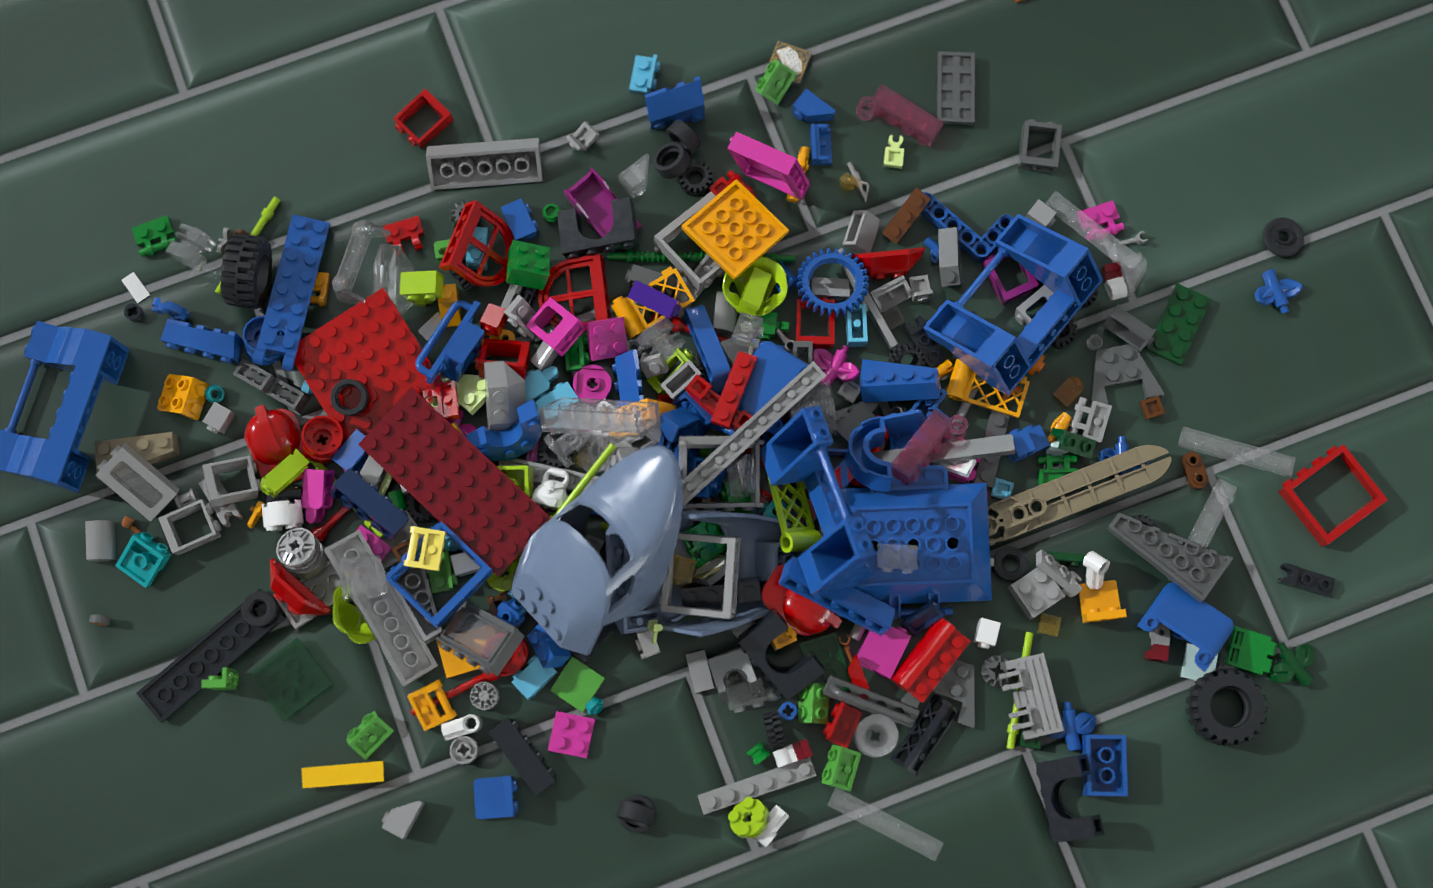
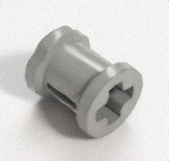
(186, 498)

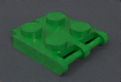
(704, 550)
(1250, 651)

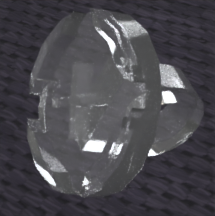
(562, 446)

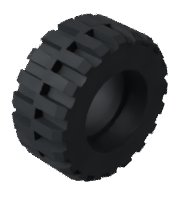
(246, 271)
(1251, 701)

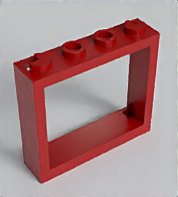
(1307, 518)

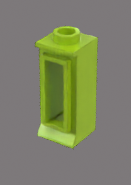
(680, 354)
(284, 474)

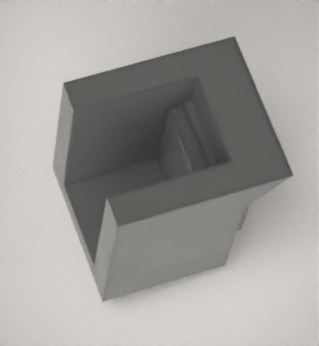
(803, 350)

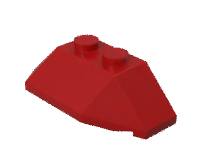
(889, 263)
(294, 592)

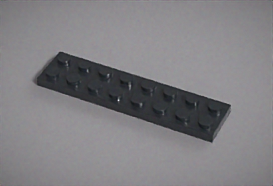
(205, 658)

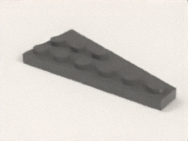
(1177, 558)

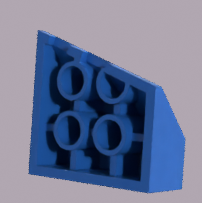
(681, 103)
(629, 377)

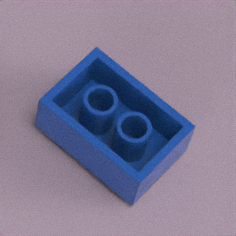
(1107, 765)

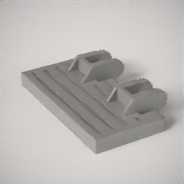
(1035, 695)

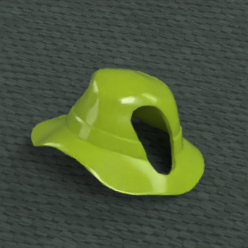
(778, 276)
(349, 619)

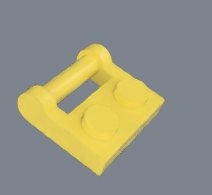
(431, 548)

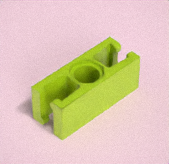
(754, 292)

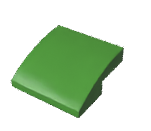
(577, 684)

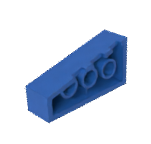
(897, 382)

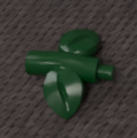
(1293, 664)

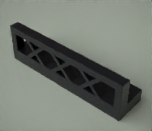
(928, 737)

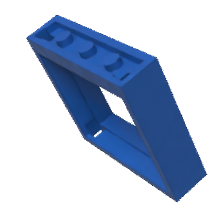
(460, 598)

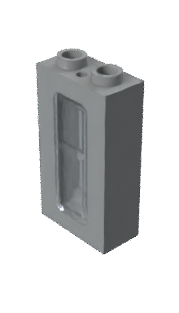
(136, 481)

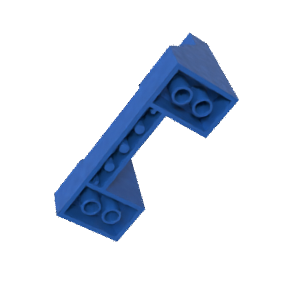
(994, 353)
(91, 360)
(801, 455)

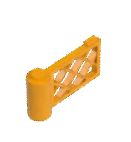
(633, 318)
(961, 385)

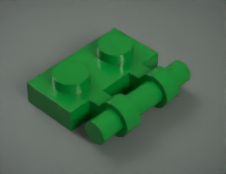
(153, 231)
(1049, 474)

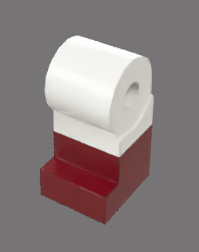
(1114, 281)
(792, 753)

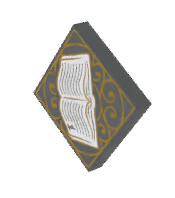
(792, 57)
(711, 571)

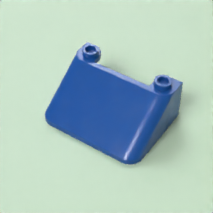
(770, 375)
(1191, 620)

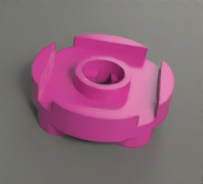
(589, 373)

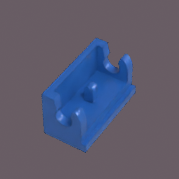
(821, 144)

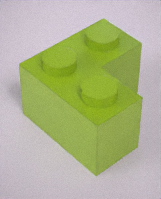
(421, 287)

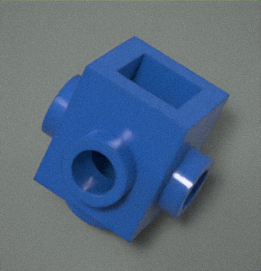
(512, 612)

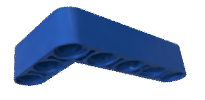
(963, 230)
(708, 347)

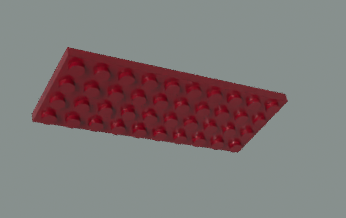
(454, 481)

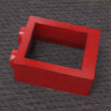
(416, 104)
(818, 341)
(505, 348)

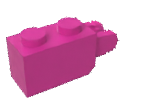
(316, 493)

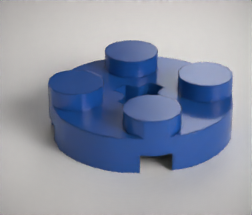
(174, 310)

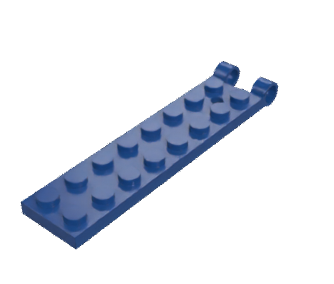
(292, 290)

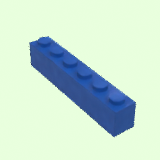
(845, 602)

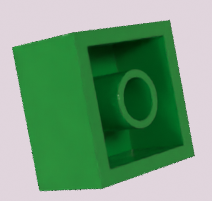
(528, 265)

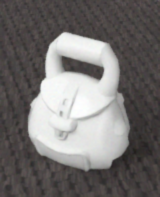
(551, 493)

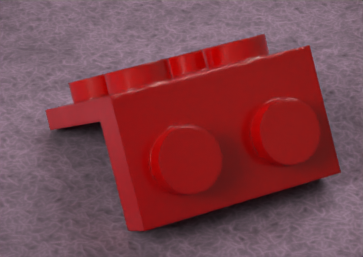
(843, 724)

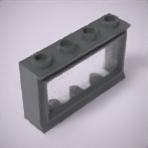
(480, 639)

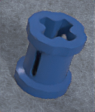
(783, 707)

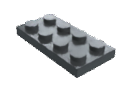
(956, 87)

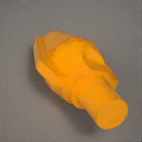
(1061, 422)

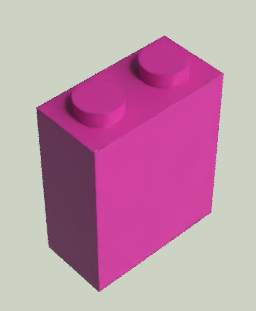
(883, 652)

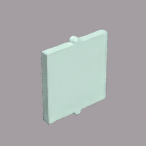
(1189, 668)

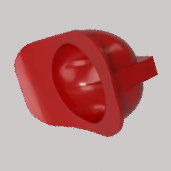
(272, 438)
(800, 613)

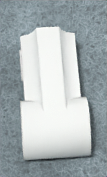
(1096, 568)
(460, 727)
(775, 821)

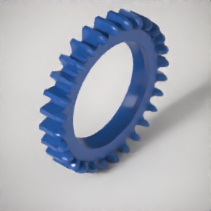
(829, 257)

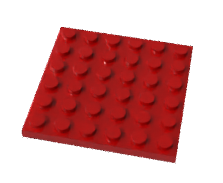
(368, 346)

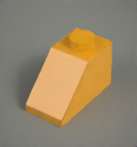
(450, 295)

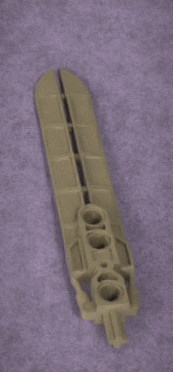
(1084, 477)

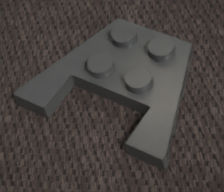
(1121, 366)
(956, 685)

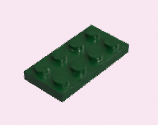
(1178, 324)

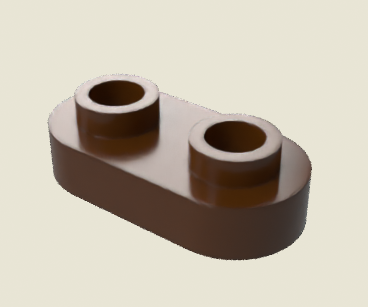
(1193, 470)

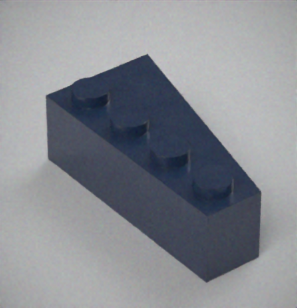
(369, 503)

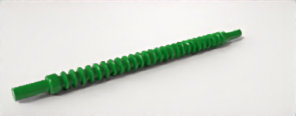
(630, 256)

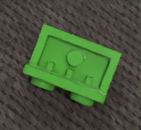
(813, 704)

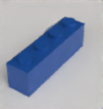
(203, 340)

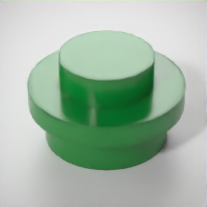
(550, 212)

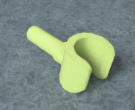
(654, 627)

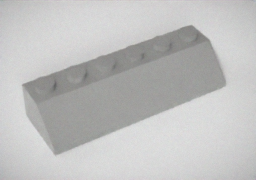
(484, 163)

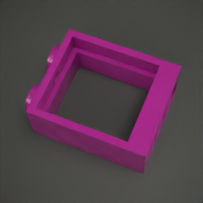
(1006, 297)

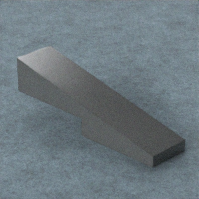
(271, 386)

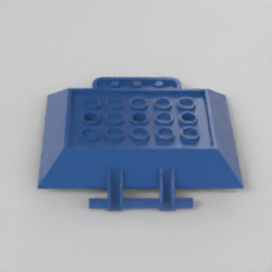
(931, 515)

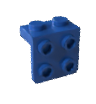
(902, 427)
(495, 797)

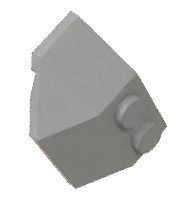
(504, 393)

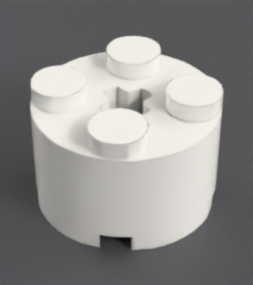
(282, 514)

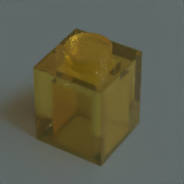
(683, 570)

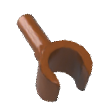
(128, 523)
(847, 648)

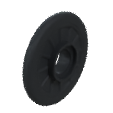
(1279, 247)

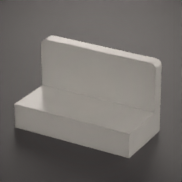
(834, 288)

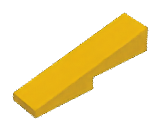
(342, 774)

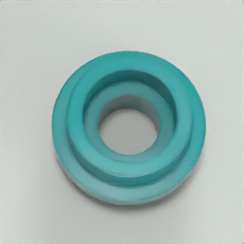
(220, 393)
(594, 706)

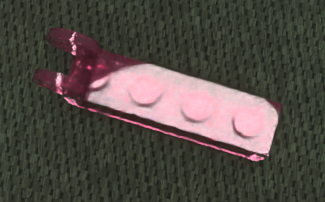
(902, 113)
(923, 445)

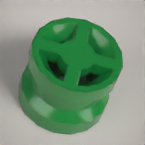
(758, 753)

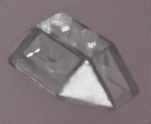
(387, 273)

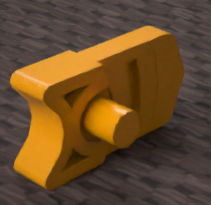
(257, 512)

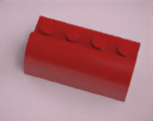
(930, 660)

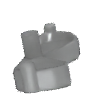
(226, 236)

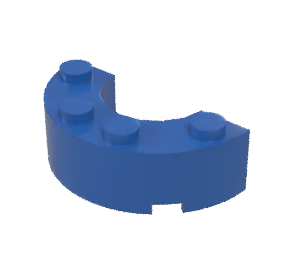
(512, 441)
(861, 462)

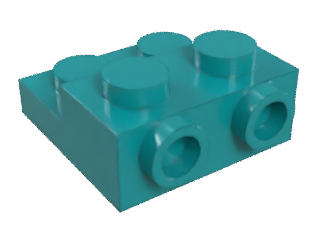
(143, 558)

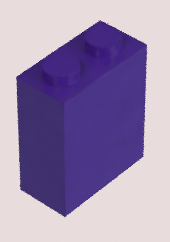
(655, 299)

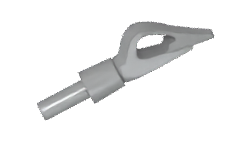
(859, 183)

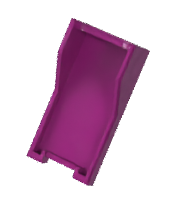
(593, 202)

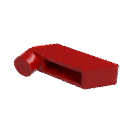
(857, 676)

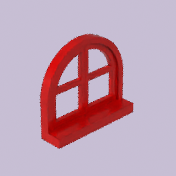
(464, 235)
(598, 292)

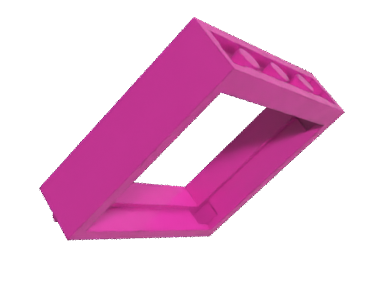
(769, 165)

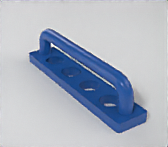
(432, 373)

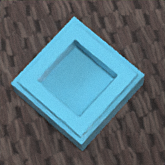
(1001, 489)

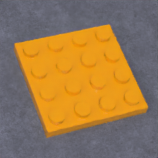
(735, 229)

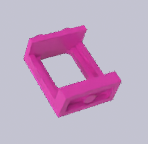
(564, 334)

